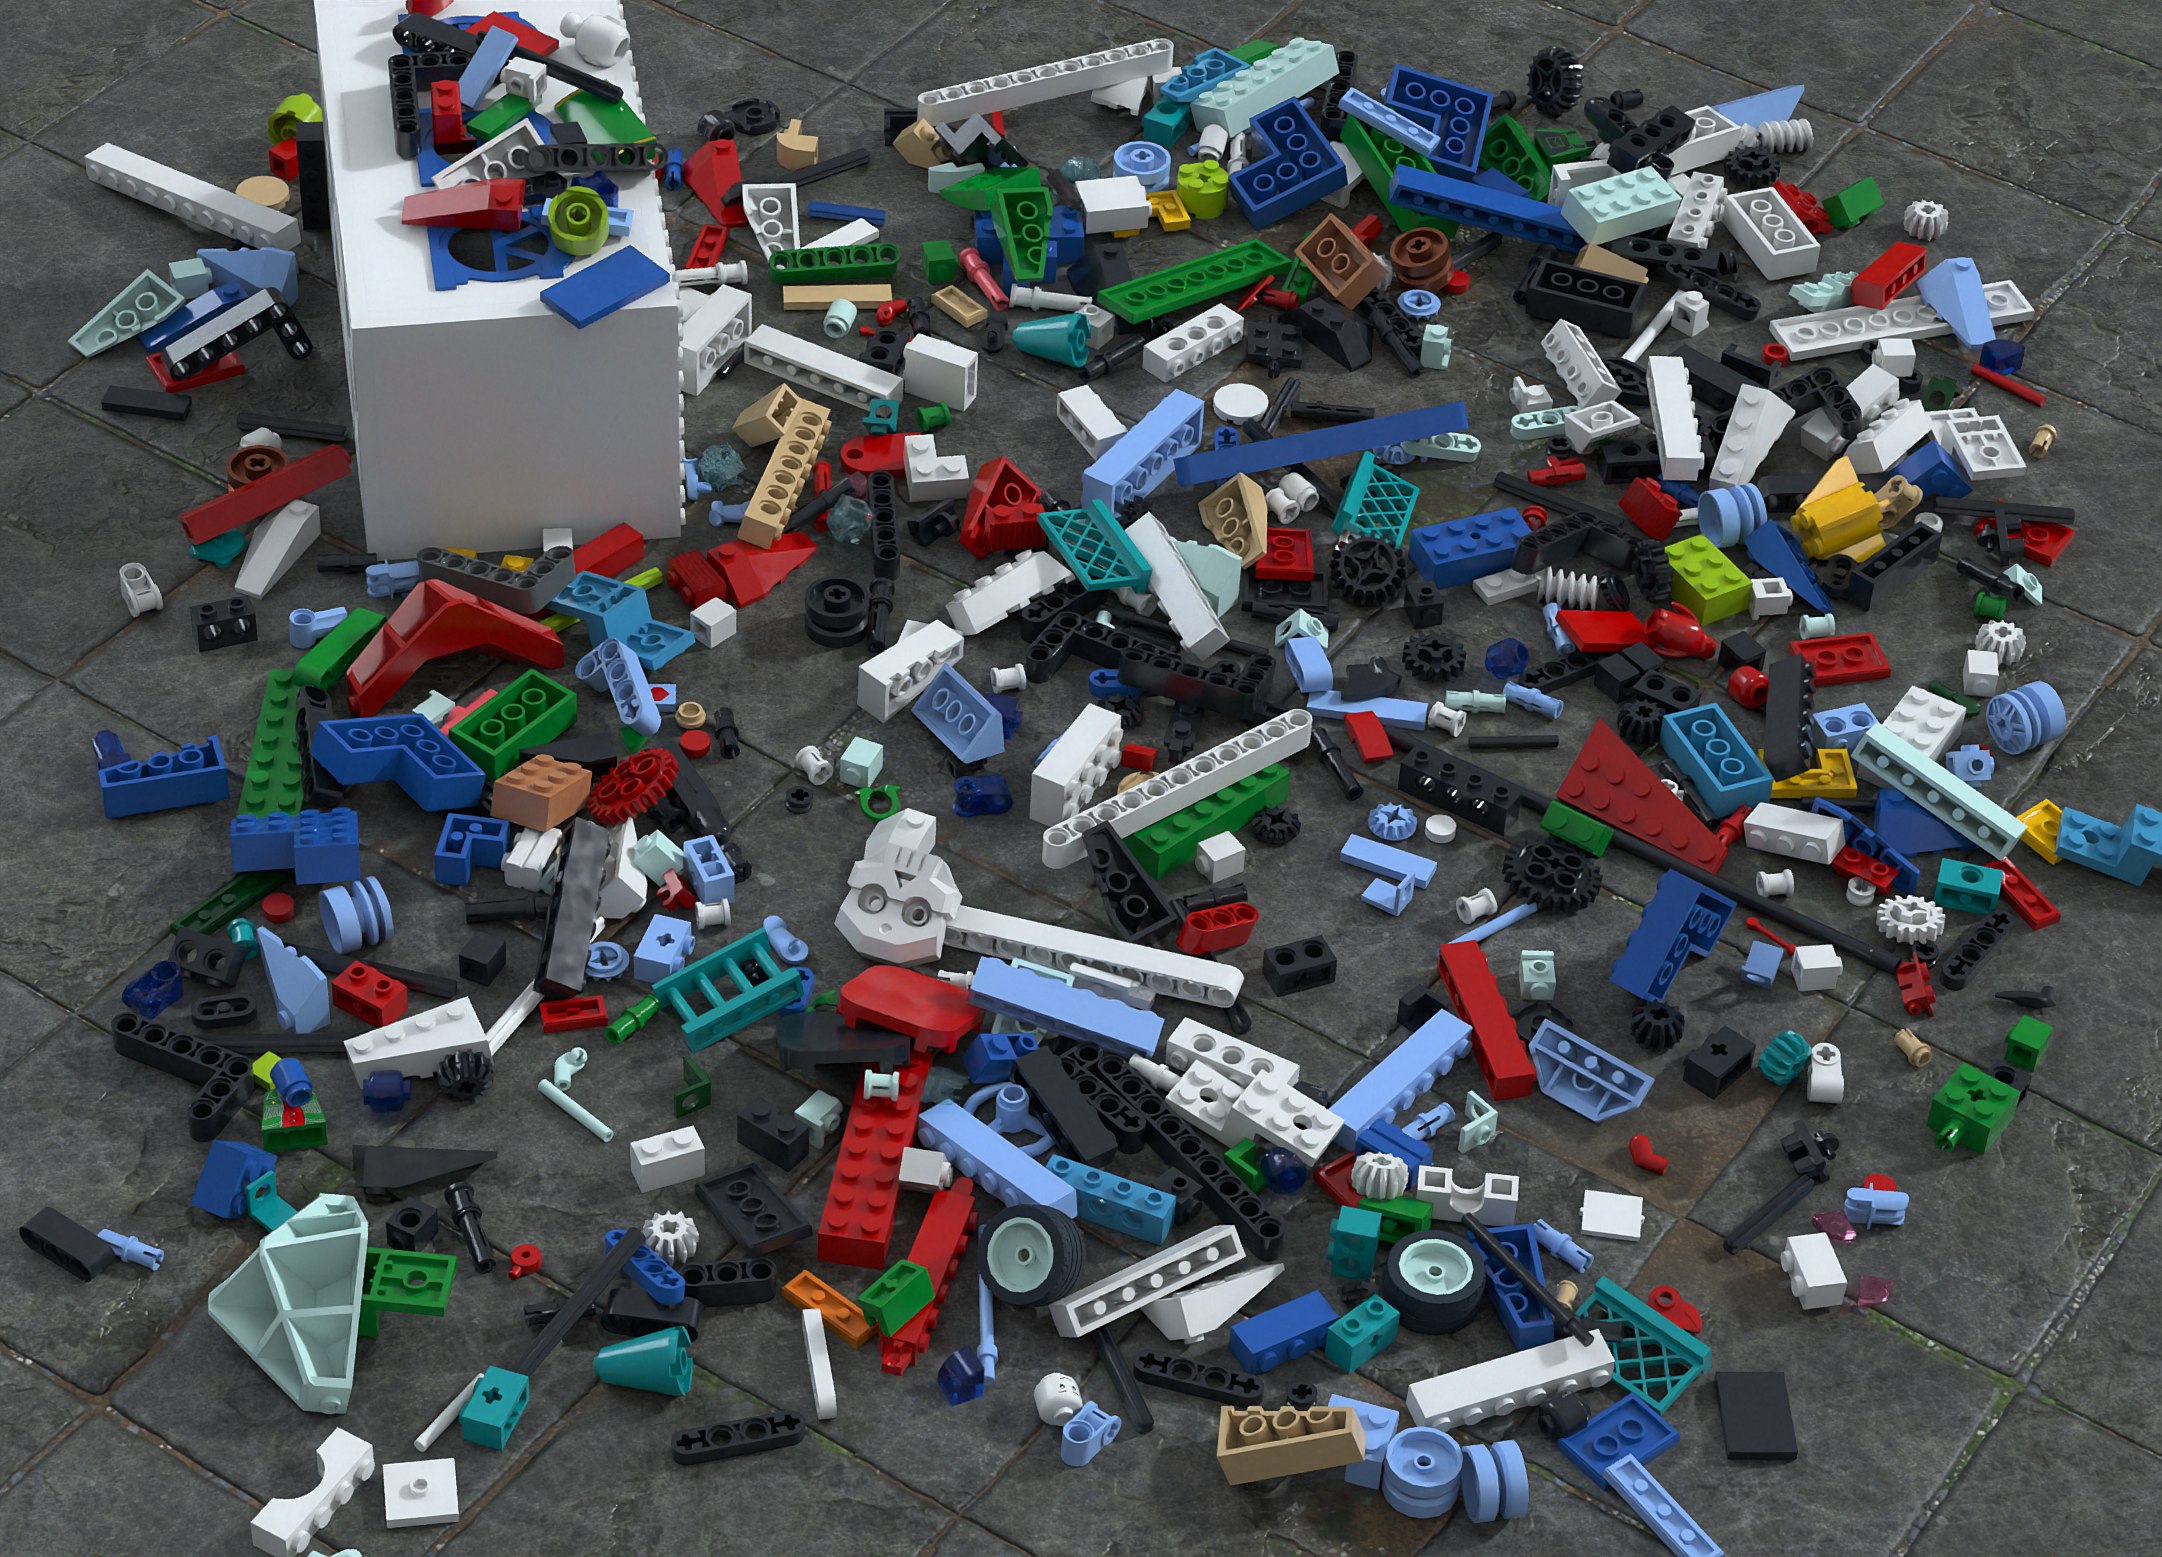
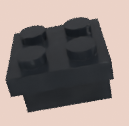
(979, 142)

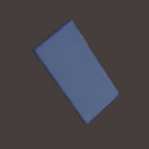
(604, 287)

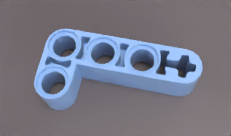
(618, 668)

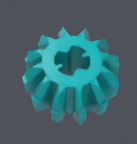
(1784, 1057)

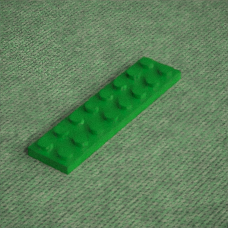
(1193, 281)
(274, 766)

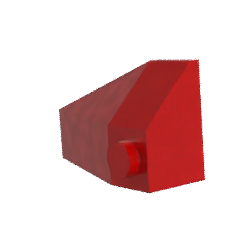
(710, 175)
(476, 205)
(995, 485)
(755, 570)

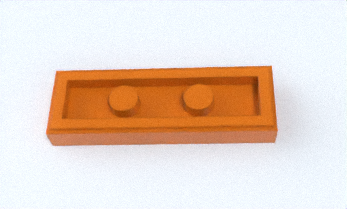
(836, 1311)

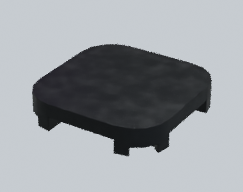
(825, 1039)

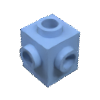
(1970, 764)

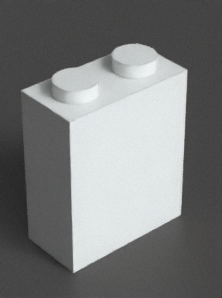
(1113, 204)
(940, 372)

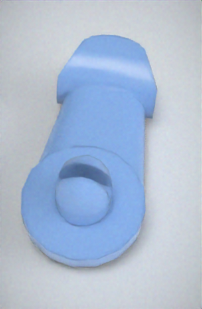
(692, 482)
(728, 513)
(785, 944)

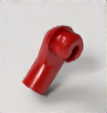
(887, 311)
(1643, 1154)

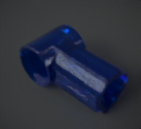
(109, 750)

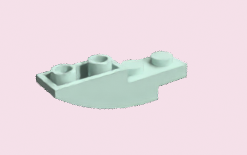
(1827, 295)

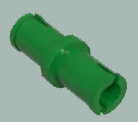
(632, 1019)

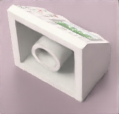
(1599, 424)

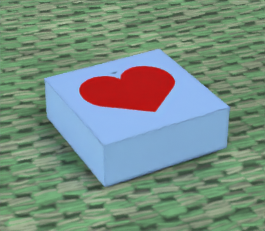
(664, 696)

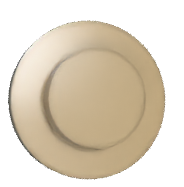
(690, 715)

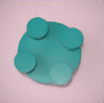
(220, 548)

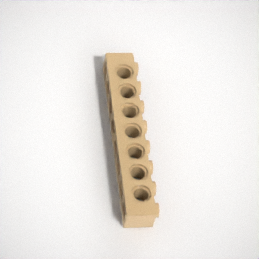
(785, 476)

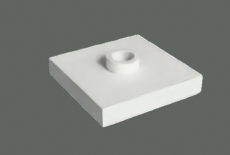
(420, 1493)

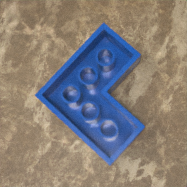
(1447, 110)
(1296, 168)
(400, 750)
(315, 844)
(1676, 921)

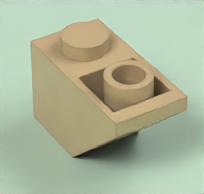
(921, 146)

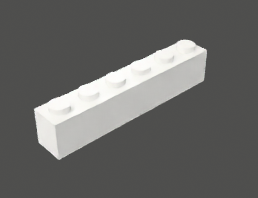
(821, 369)
(1674, 418)
(1177, 589)
(1146, 1281)
(1509, 1383)

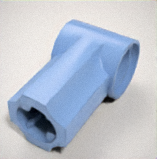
(308, 626)

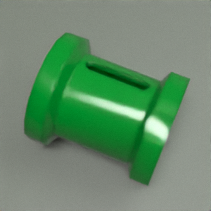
(941, 414)
(1990, 607)

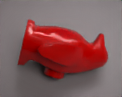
(1679, 634)

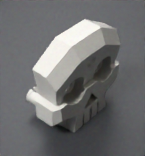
(890, 930)

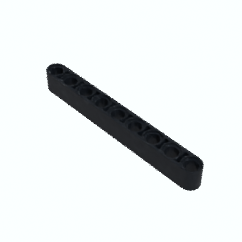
(1182, 1148)

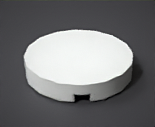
(1240, 403)

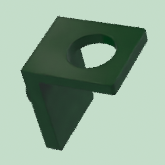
(1947, 386)
(698, 1083)

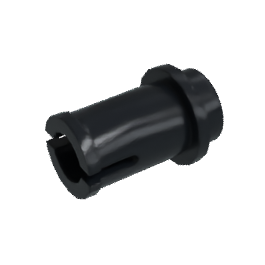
(1627, 98)
(1505, 100)
(958, 767)

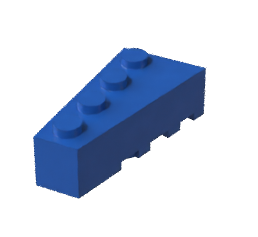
(165, 780)
(1519, 1310)

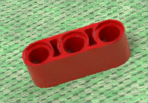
(1217, 928)

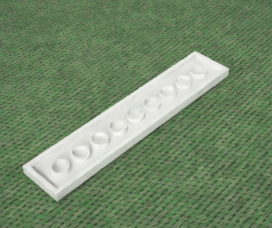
(1901, 319)

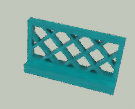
(1358, 495)
(1111, 542)
(1656, 1330)

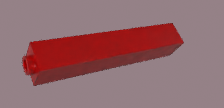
(265, 494)
(605, 556)

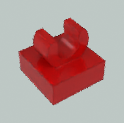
(676, 892)

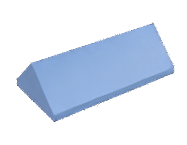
(960, 716)

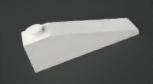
(773, 216)

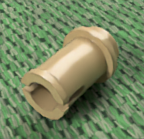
(2044, 437)
(1917, 1053)
(1566, 1293)

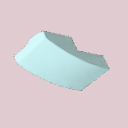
(947, 175)

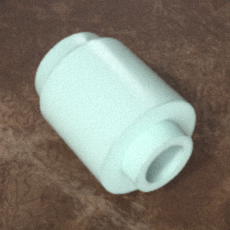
(839, 318)

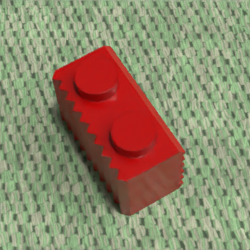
(446, 112)
(1650, 508)
(1014, 527)
(695, 579)

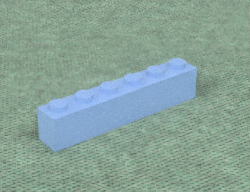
(1064, 1009)
(1402, 1076)
(993, 1160)

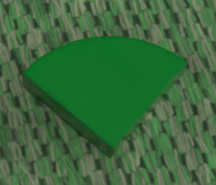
(631, 739)

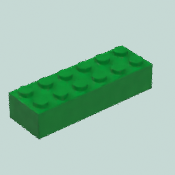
(1378, 158)
(1175, 838)

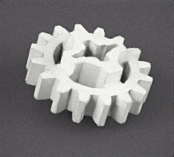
(1910, 919)

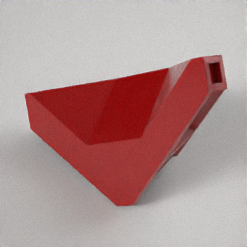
(436, 625)

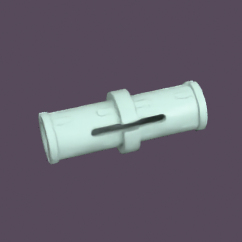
(1475, 701)

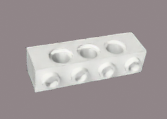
(1192, 342)
(1225, 1055)

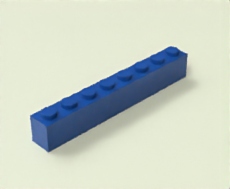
(1482, 208)

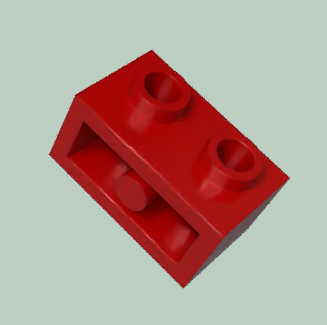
(369, 995)

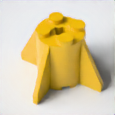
(1840, 516)

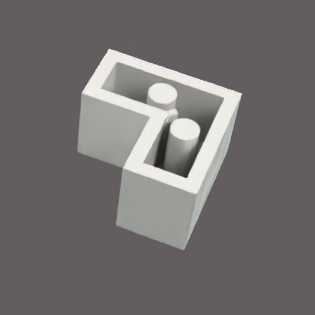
(930, 475)

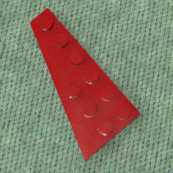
(1627, 795)

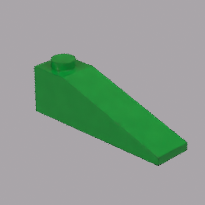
(1515, 156)

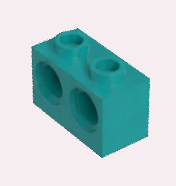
(1354, 1244)

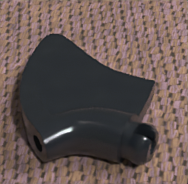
(1370, 680)

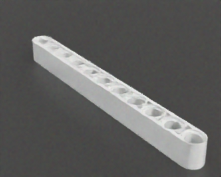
(1046, 82)
(1181, 785)
(1060, 947)

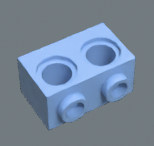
(1842, 727)

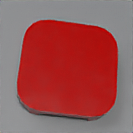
(911, 1005)

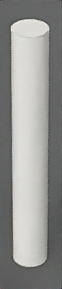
(445, 1417)

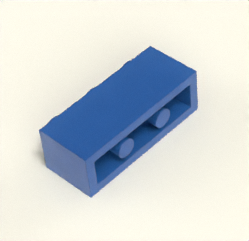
(1282, 1333)

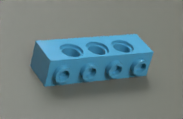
(1117, 1201)

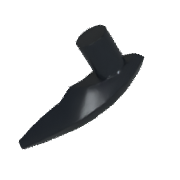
(2030, 999)

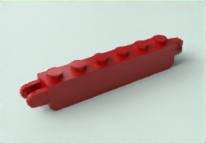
(937, 1248)

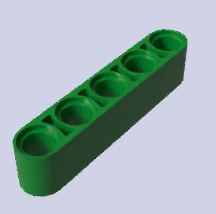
(843, 255)
(338, 650)

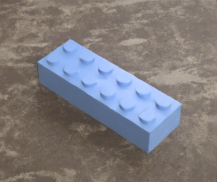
(1145, 453)

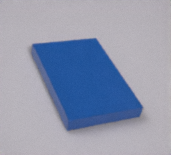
(1615, 1433)

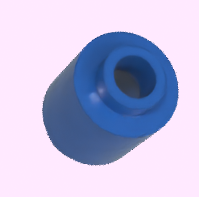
(292, 1082)

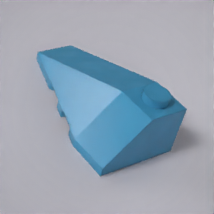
(1203, 75)

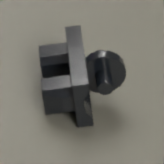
(934, 523)
(2006, 547)
(1801, 1142)

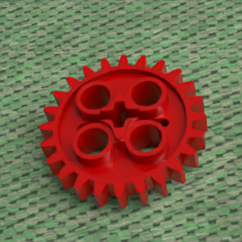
(633, 786)

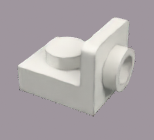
(1529, 398)

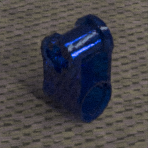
(602, 185)
(983, 795)
(157, 989)

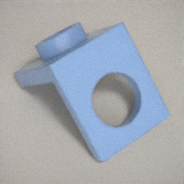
(1389, 897)
(1761, 964)

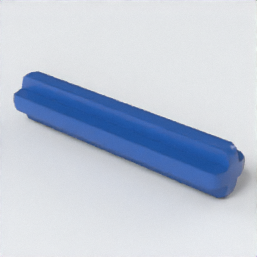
(846, 212)

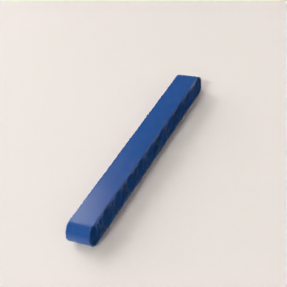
(1320, 443)

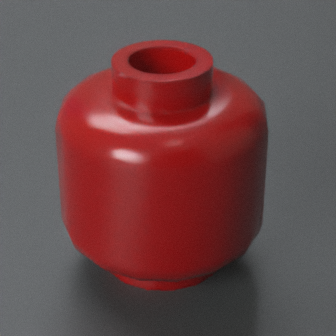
(1748, 687)

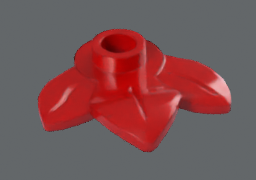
(1677, 1311)

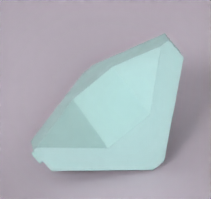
(301, 1302)

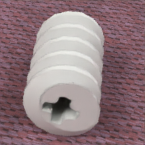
(1786, 134)
(1569, 589)

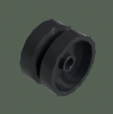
(836, 611)

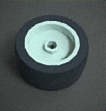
(1031, 1255)
(1434, 1282)

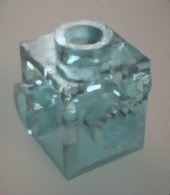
(721, 466)
(849, 519)

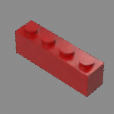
(1889, 275)

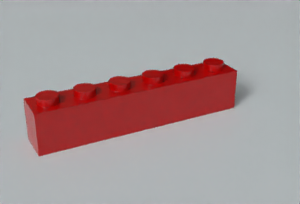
(1494, 1033)

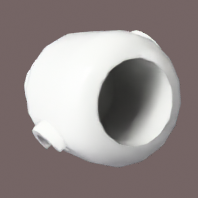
(597, 38)

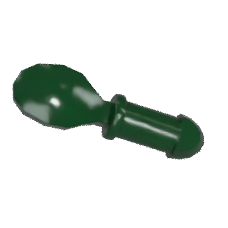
(1972, 707)

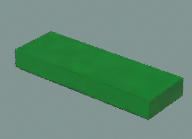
(500, 116)

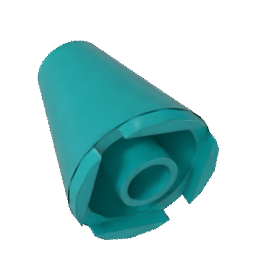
(1055, 338)
(649, 1362)

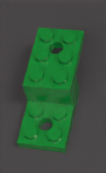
(389, 1288)

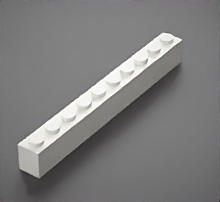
(191, 198)

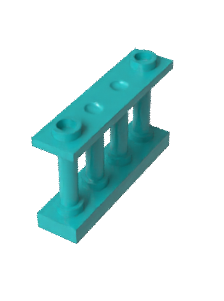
(739, 1011)

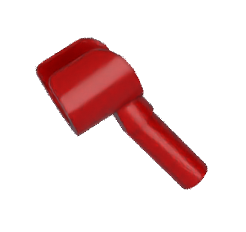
(1552, 460)

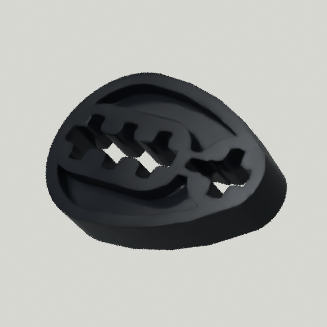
(1630, 379)

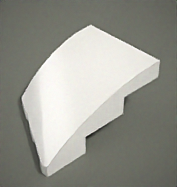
(1122, 95)

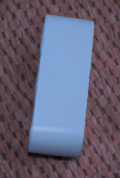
(1308, 664)

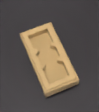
(959, 306)

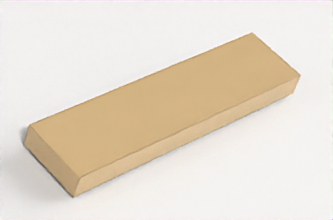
(822, 296)

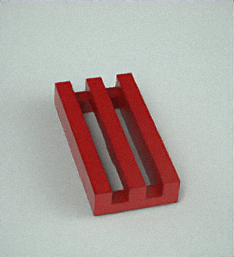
(591, 1015)

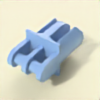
(392, 578)
(1875, 1206)

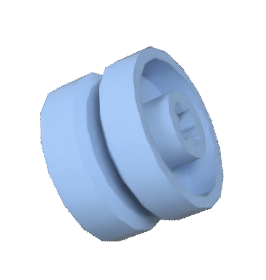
(1146, 161)
(1422, 1472)
(1494, 1481)

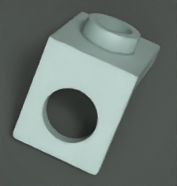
(2032, 588)
(1302, 624)
(1481, 1127)

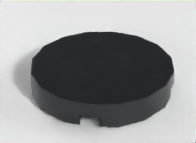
(755, 117)
(1531, 1016)

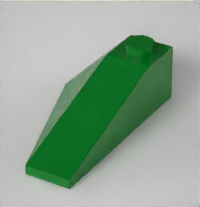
(1023, 227)

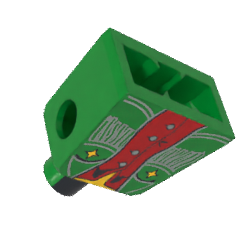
(290, 1126)

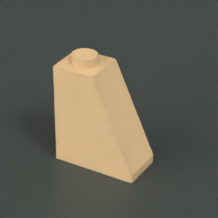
(1604, 261)
(768, 417)

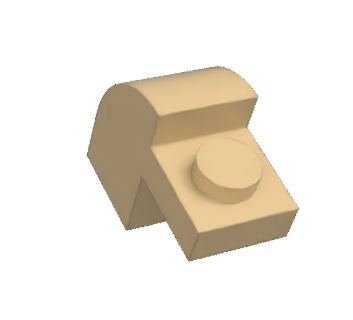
(796, 150)

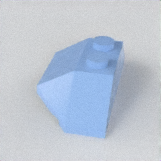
(1763, 107)
(1585, 1075)

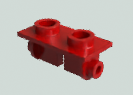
(1852, 863)
(1919, 995)

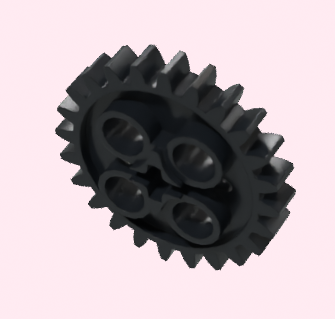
(1552, 874)

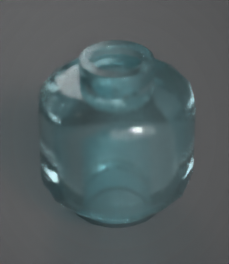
(1080, 169)

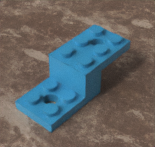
(621, 613)
(2116, 851)

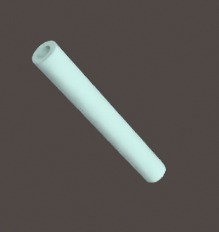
(575, 1110)

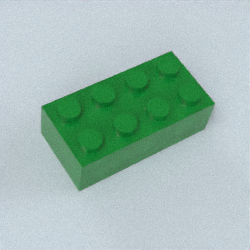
(518, 717)

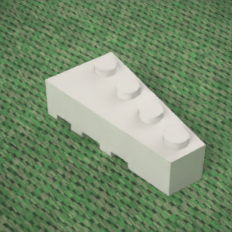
(906, 669)

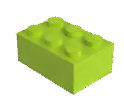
(1707, 580)

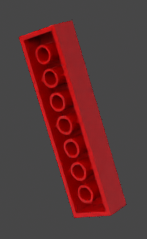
(866, 1182)

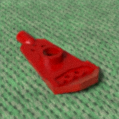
(1249, 297)

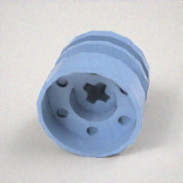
(1730, 514)
(2026, 717)
(361, 913)

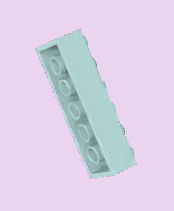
(1267, 83)

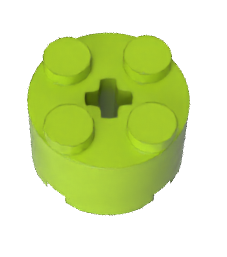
(292, 110)
(1203, 188)
(575, 236)

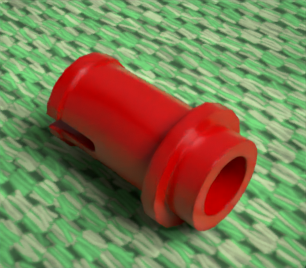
(1287, 300)

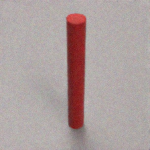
(2008, 385)

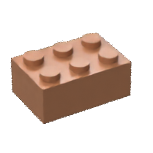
(1341, 261)
(541, 793)

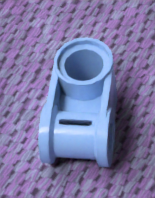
(1087, 1434)

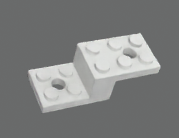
(1976, 443)
(1262, 1109)

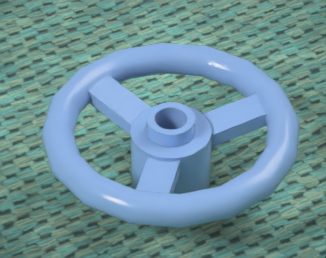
(1011, 1114)

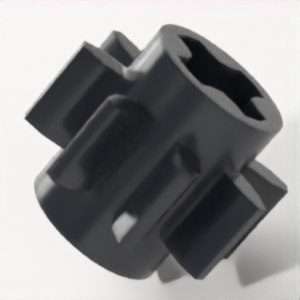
(1130, 509)

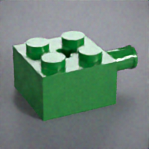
(1972, 1110)

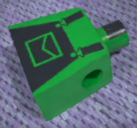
(1561, 146)

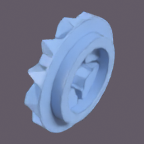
(1429, 304)
(1394, 455)
(1396, 830)
(615, 957)

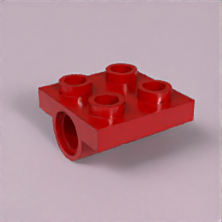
(1804, 207)

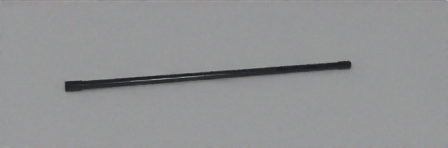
(1873, 955)

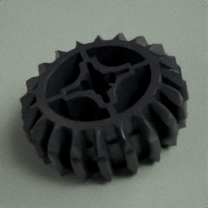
(1555, 74)
(1348, 557)

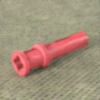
(979, 272)

